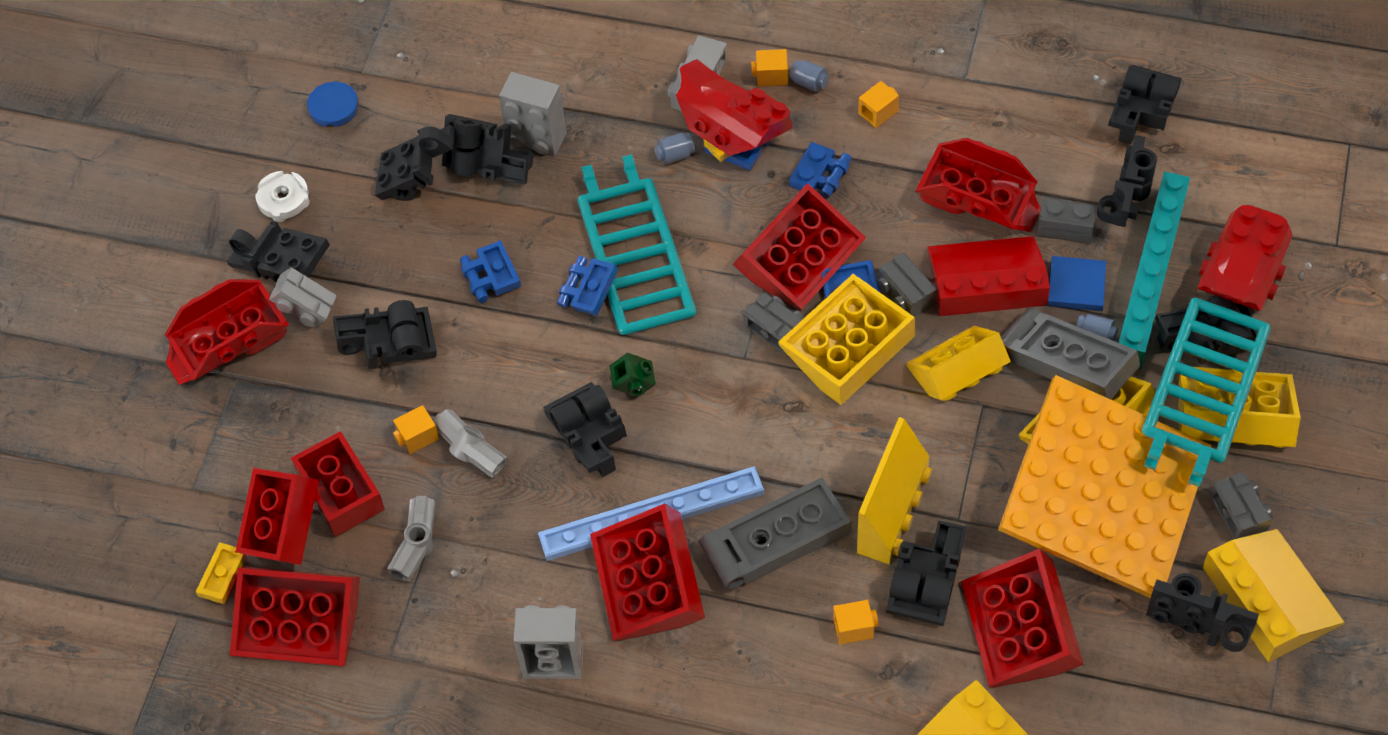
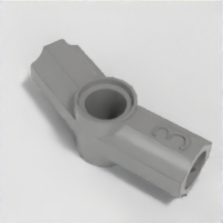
(469, 443)
(412, 553)

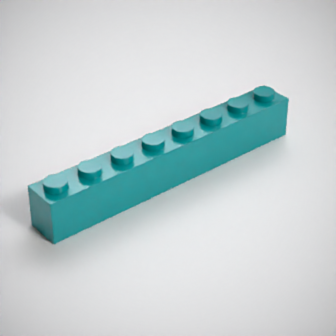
(1154, 263)

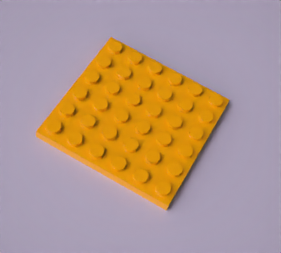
(1091, 496)

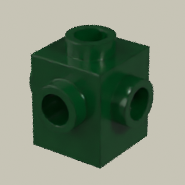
(632, 375)

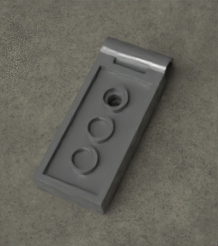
(1070, 352)
(786, 526)

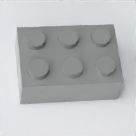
(534, 113)
(548, 642)

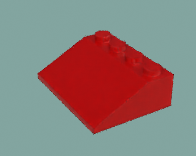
(798, 249)
(989, 276)
(647, 574)
(293, 615)
(1021, 621)

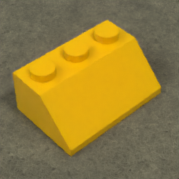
(959, 362)

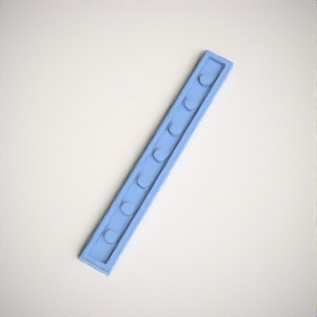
(688, 501)

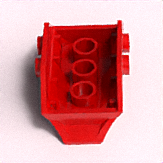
(727, 113)
(982, 182)
(1247, 257)
(221, 326)

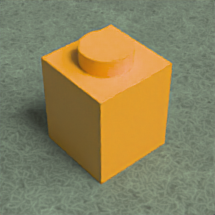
(770, 68)
(878, 104)
(415, 430)
(854, 621)

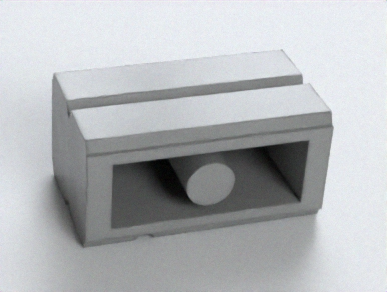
(302, 298)

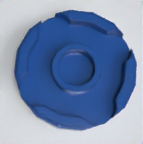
(332, 104)

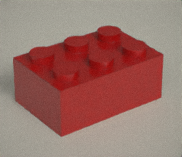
(344, 488)
(277, 516)

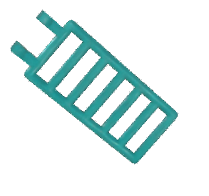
(660, 225)
(1240, 390)

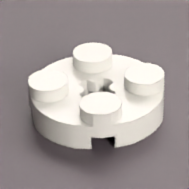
(282, 208)

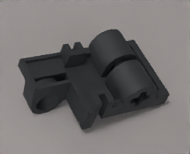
(1143, 100)
(485, 151)
(411, 163)
(1134, 184)
(276, 251)
(1171, 322)
(393, 334)
(588, 426)
(927, 576)
(1195, 613)

